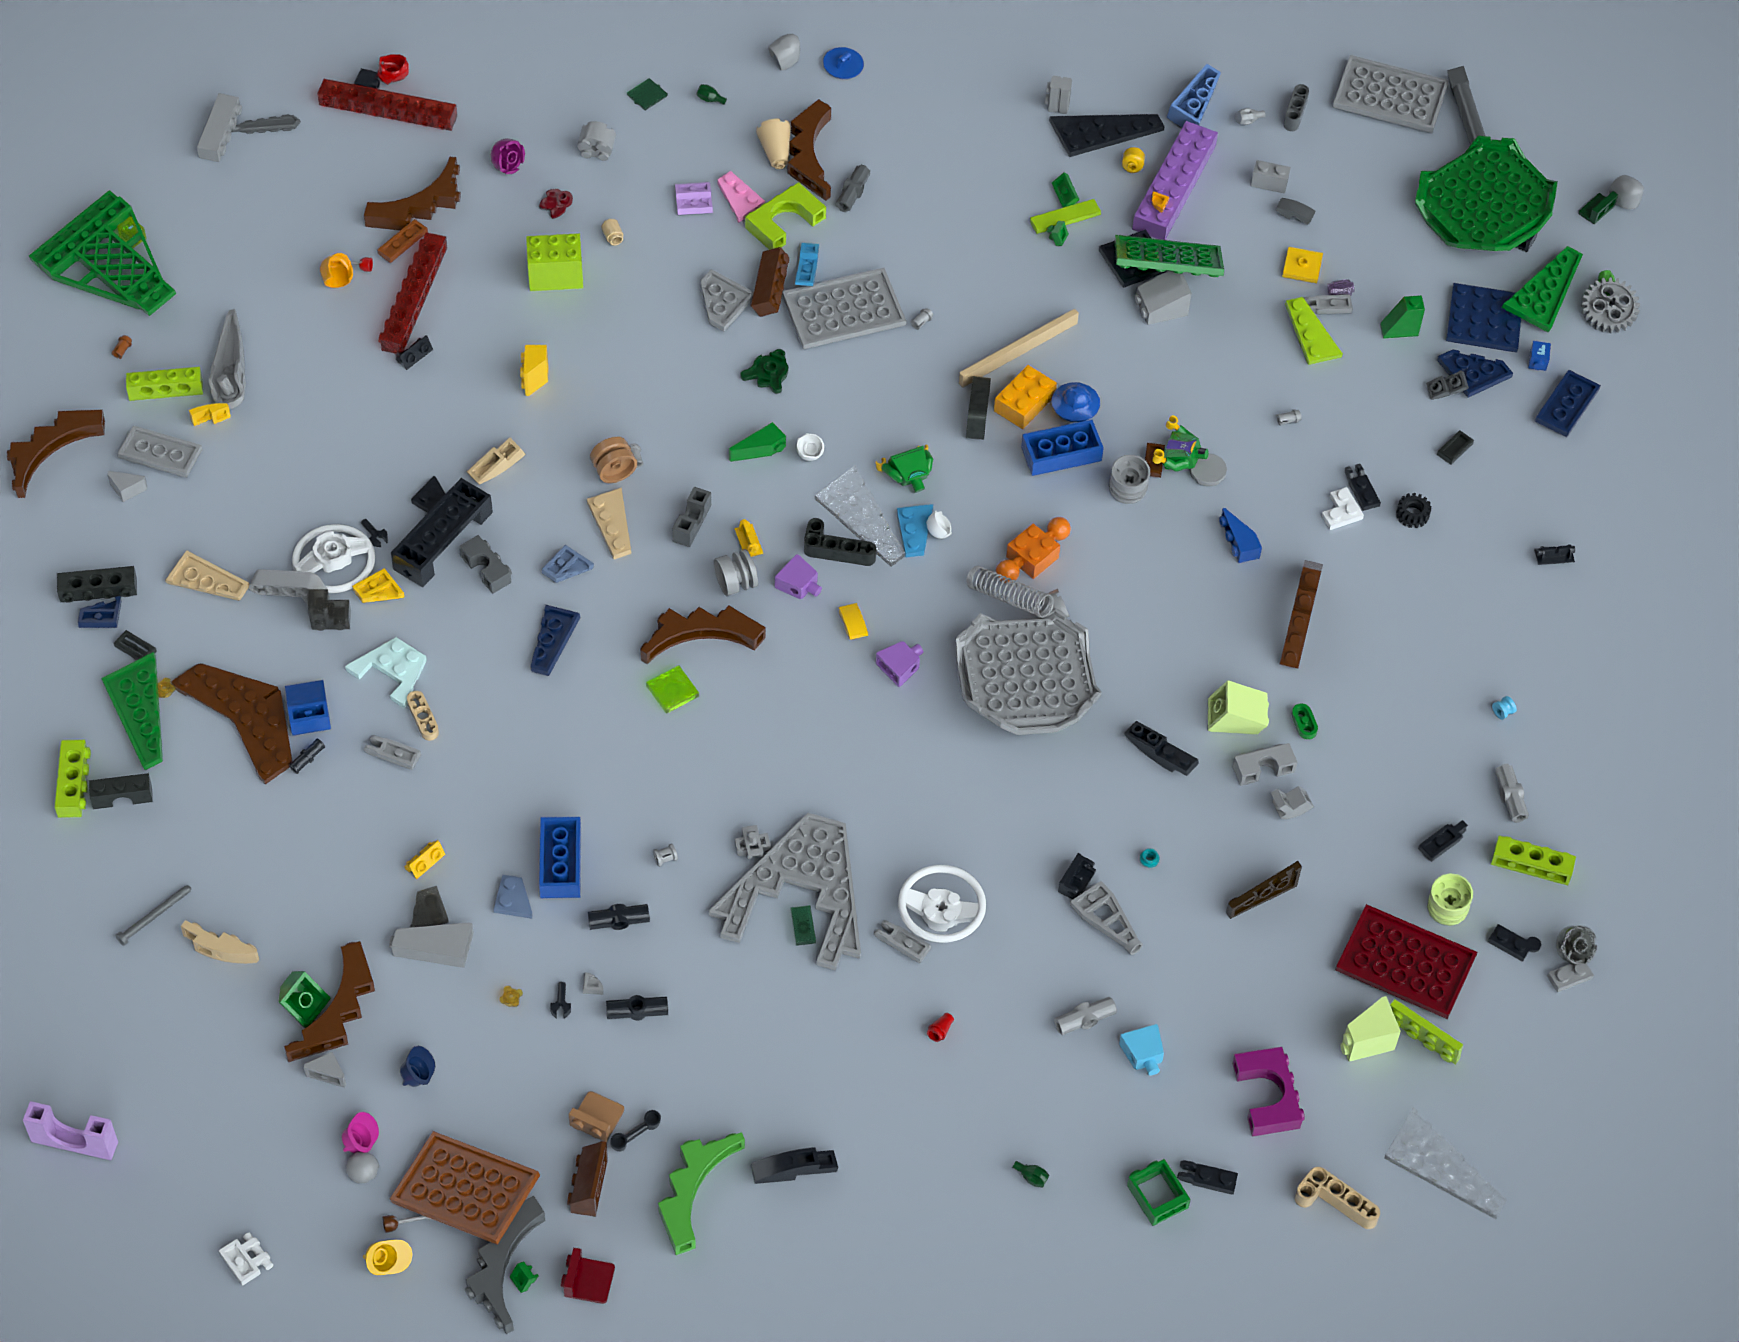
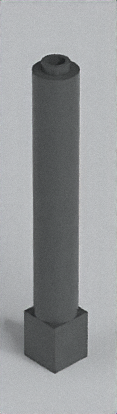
(1461, 90)

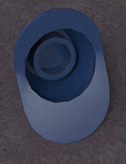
(418, 1067)

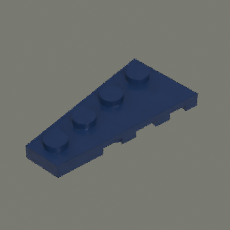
(554, 634)

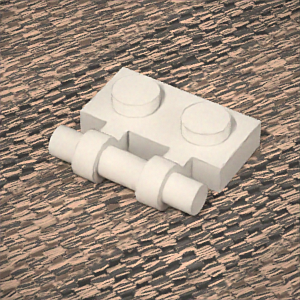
(240, 1262)

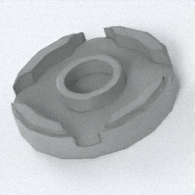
(1209, 471)

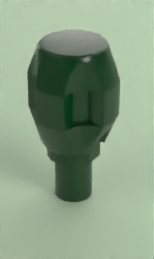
(709, 94)
(1032, 1174)

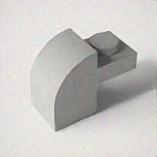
(1292, 803)

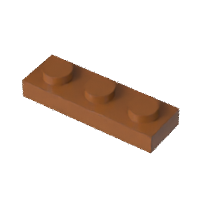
(402, 241)

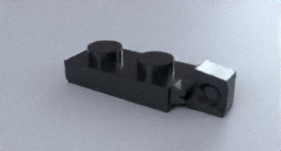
(1442, 840)

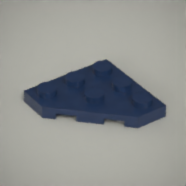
(1479, 372)

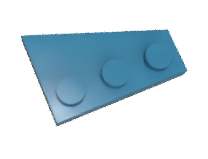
(914, 528)

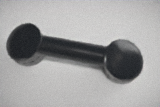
(651, 1121)

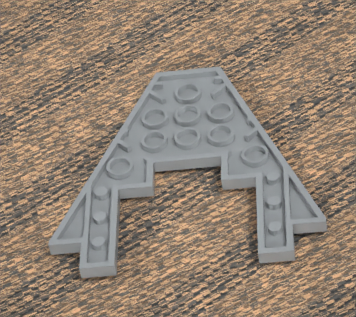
(810, 857)

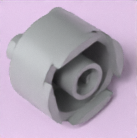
(596, 140)

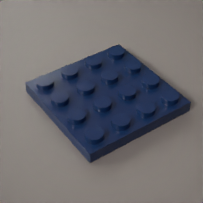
(1480, 320)

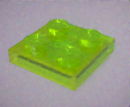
(672, 689)

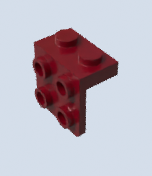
(587, 1278)

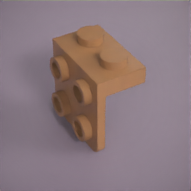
(596, 1116)

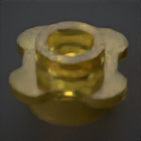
(165, 692)
(511, 1002)

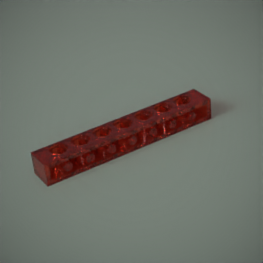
(387, 104)
(413, 293)

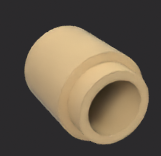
(612, 231)

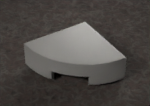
(592, 985)

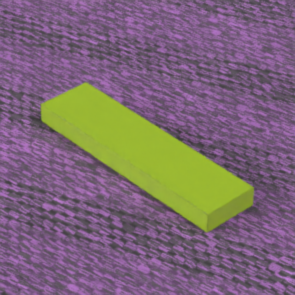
(1068, 214)

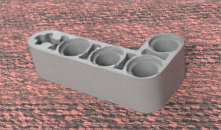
(285, 583)

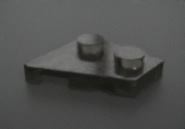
(429, 909)

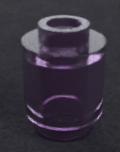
(1341, 287)

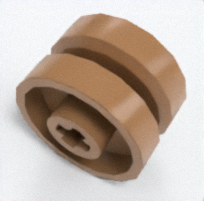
(613, 459)

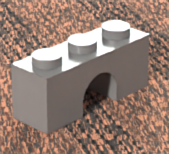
(1279, 758)

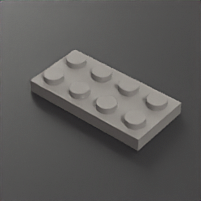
(159, 451)

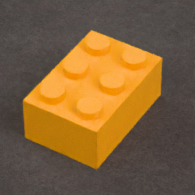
(1025, 397)

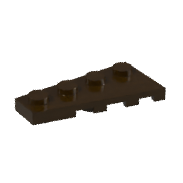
(1270, 888)

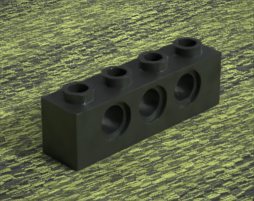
(83, 584)

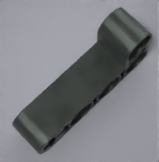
(978, 408)
(836, 548)

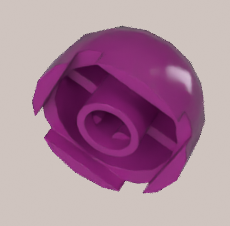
(507, 155)

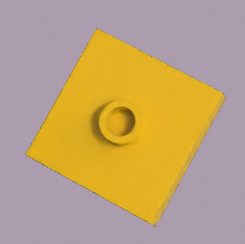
(1302, 265)

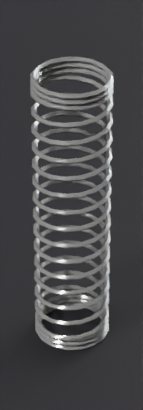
(979, 585)

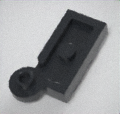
(1513, 943)

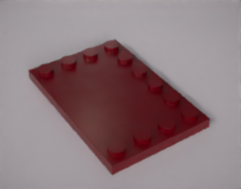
(1406, 961)

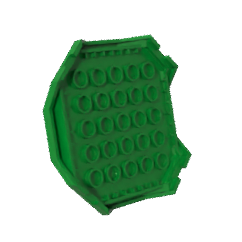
(1486, 197)

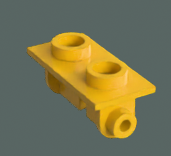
(748, 538)
(428, 857)

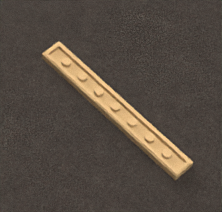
(1019, 347)

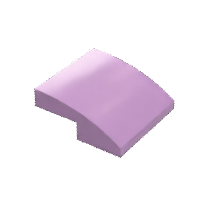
(693, 198)

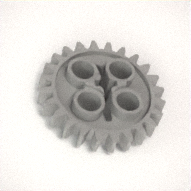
(1603, 318)

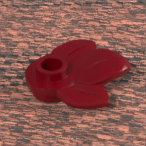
(556, 201)

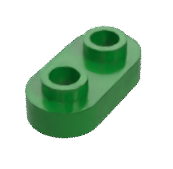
(1306, 722)

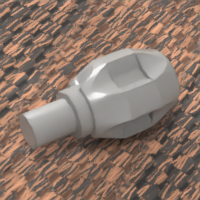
(1248, 116)

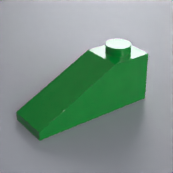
(759, 444)

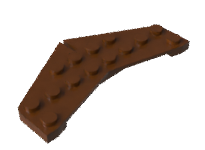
(251, 706)

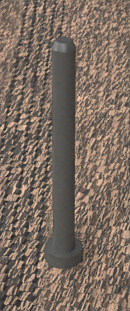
(123, 937)

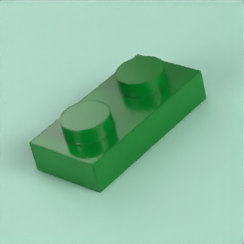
(1065, 190)

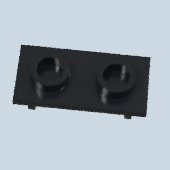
(415, 352)
(1555, 555)

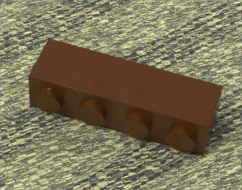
(770, 281)

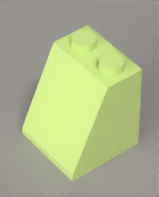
(1237, 709)
(1371, 1032)

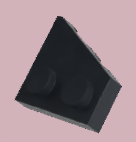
(428, 495)

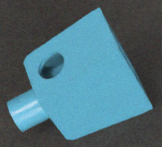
(1143, 1048)

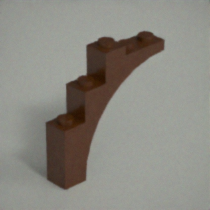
(422, 205)
(47, 439)
(1301, 614)
(728, 625)

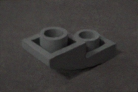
(1290, 208)
(1447, 386)

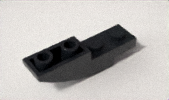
(1159, 750)
(792, 1164)

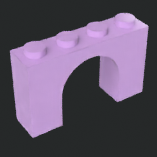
(96, 1139)

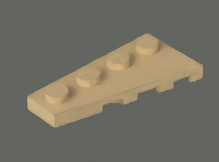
(611, 519)
(203, 576)

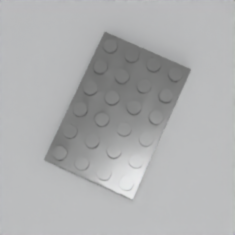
(1391, 93)
(844, 308)

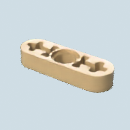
(421, 723)

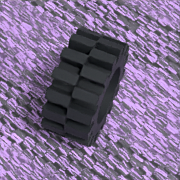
(1415, 502)

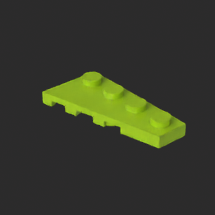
(1312, 335)

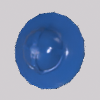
(1075, 402)

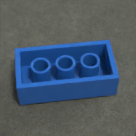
(1062, 447)
(560, 857)

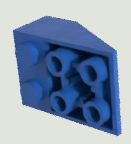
(307, 707)

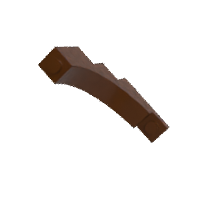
(804, 165)
(328, 1029)

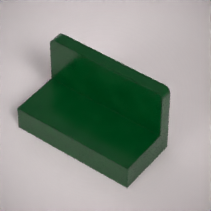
(1598, 207)

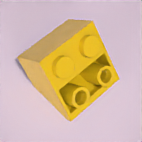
(534, 368)

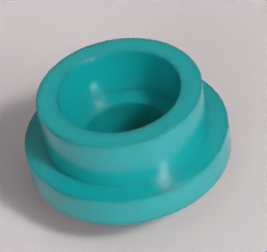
(1149, 853)

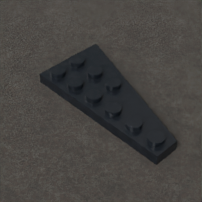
(1095, 132)

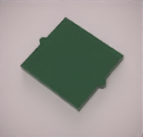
(647, 94)

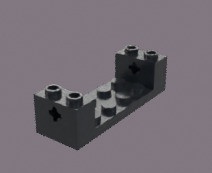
(438, 528)

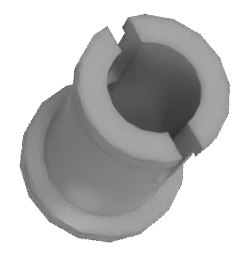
(924, 316)
(1293, 416)
(635, 449)

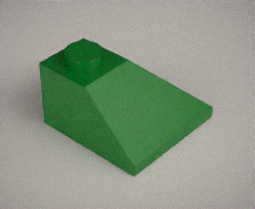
(302, 997)

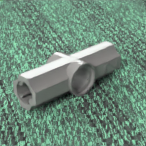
(1511, 793)
(1085, 1015)

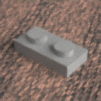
(1569, 976)

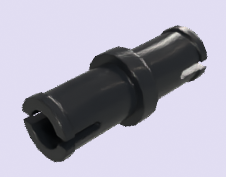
(306, 756)

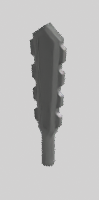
(272, 124)

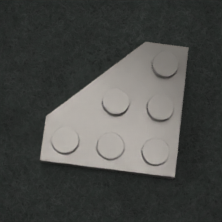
(723, 299)

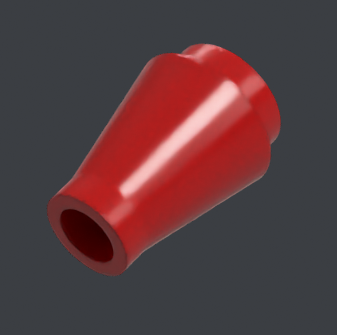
(938, 1030)

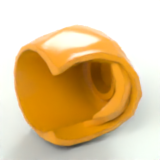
(336, 270)

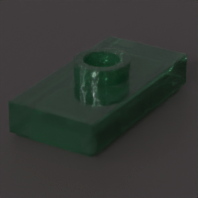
(803, 925)

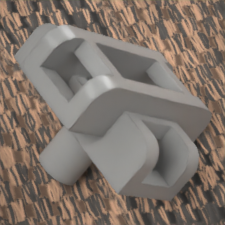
(753, 839)

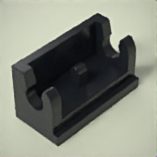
(1077, 877)

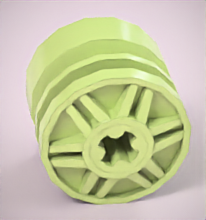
(1450, 899)

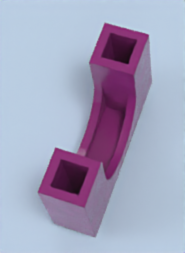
(1271, 1065)

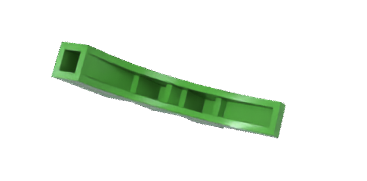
(685, 1182)

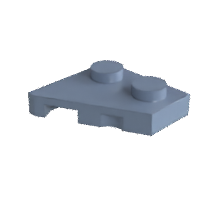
(566, 565)
(512, 898)

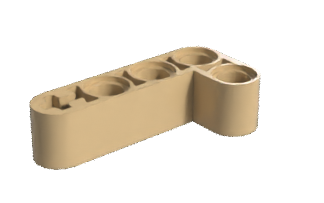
(1338, 1201)

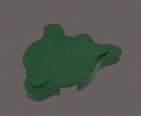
(768, 370)

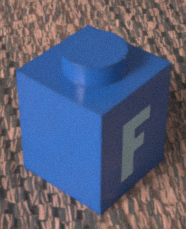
(1539, 355)

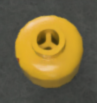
(1133, 160)

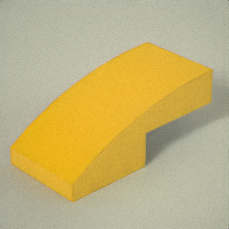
(216, 412)
(853, 621)

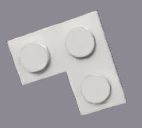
(1346, 510)

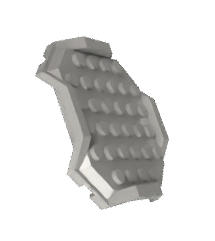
(1027, 672)

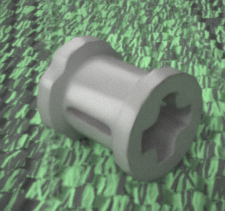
(659, 855)

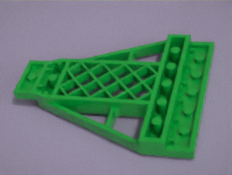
(86, 233)

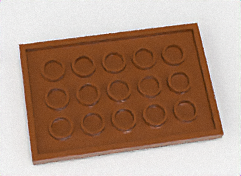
(465, 1187)

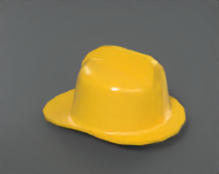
(388, 1257)

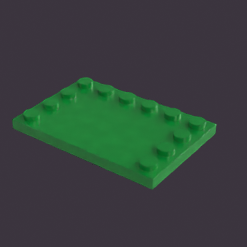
(1169, 255)

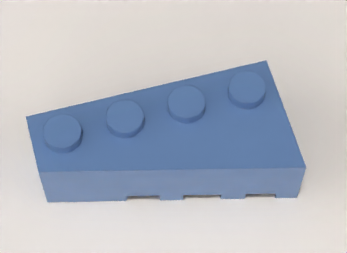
(1195, 98)

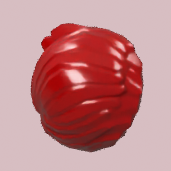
(393, 69)

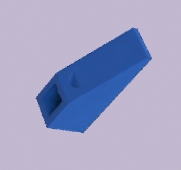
(1242, 538)

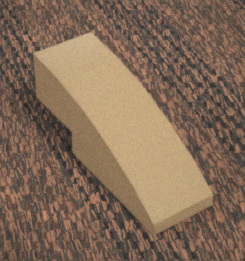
(496, 461)

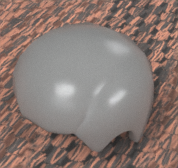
(362, 1167)

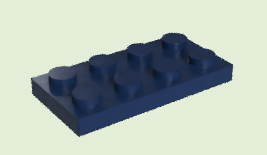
(1567, 403)

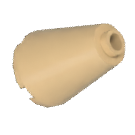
(775, 141)

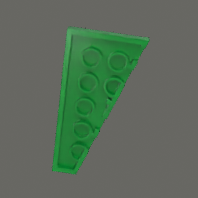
(1544, 294)
(137, 704)

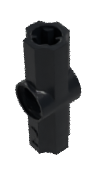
(618, 916)
(649, 1007)

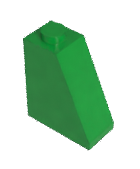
(1404, 318)

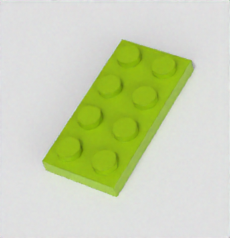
(1430, 1035)

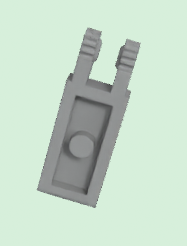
(1330, 304)
(393, 752)
(903, 941)

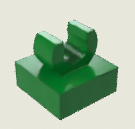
(1058, 233)
(523, 1277)

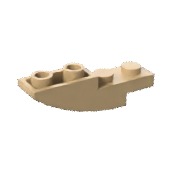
(222, 948)

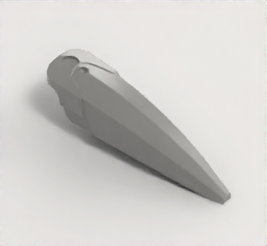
(228, 365)

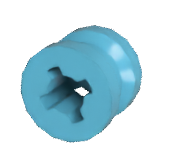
(1504, 707)

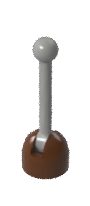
(391, 1222)

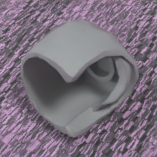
(786, 50)
(1628, 191)

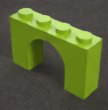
(795, 200)

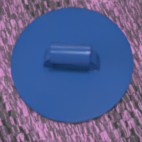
(843, 63)

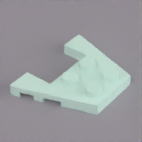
(395, 660)

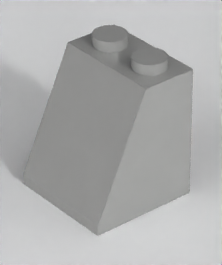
(1164, 298)

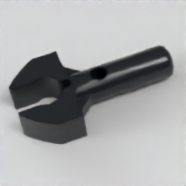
(375, 533)
(560, 1001)

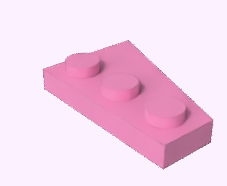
(739, 195)

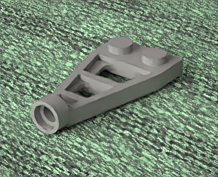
(1093, 899)

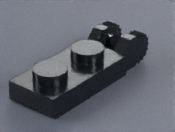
(1362, 488)
(1208, 1177)

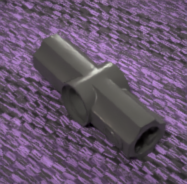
(853, 188)

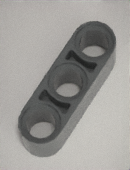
(1296, 107)

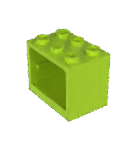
(554, 262)

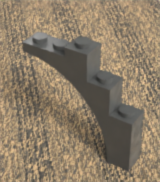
(493, 1259)

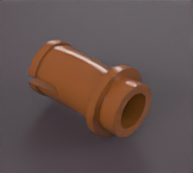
(121, 347)

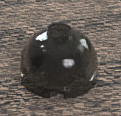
(1576, 944)

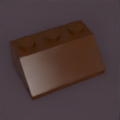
(588, 1179)

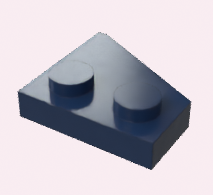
(100, 615)

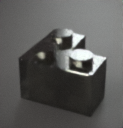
(328, 613)

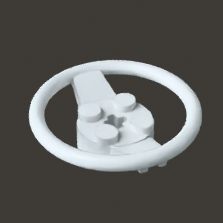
(334, 552)
(929, 904)

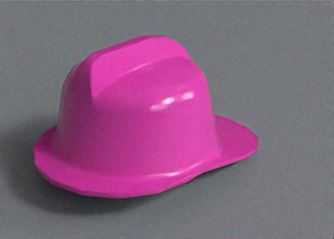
(360, 1133)

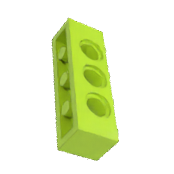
(164, 383)
(64, 803)
(1523, 861)

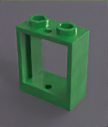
(1168, 1209)

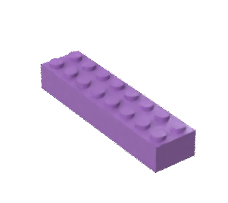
(1176, 179)

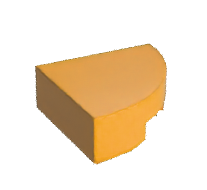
(1159, 201)

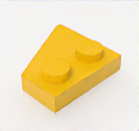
(378, 588)

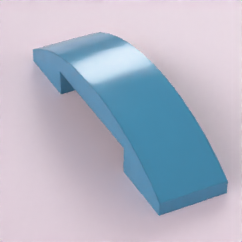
(807, 264)

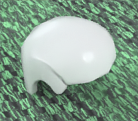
(810, 447)
(939, 525)

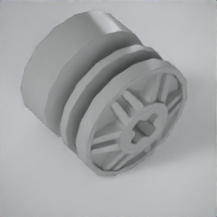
(1129, 479)
(731, 573)

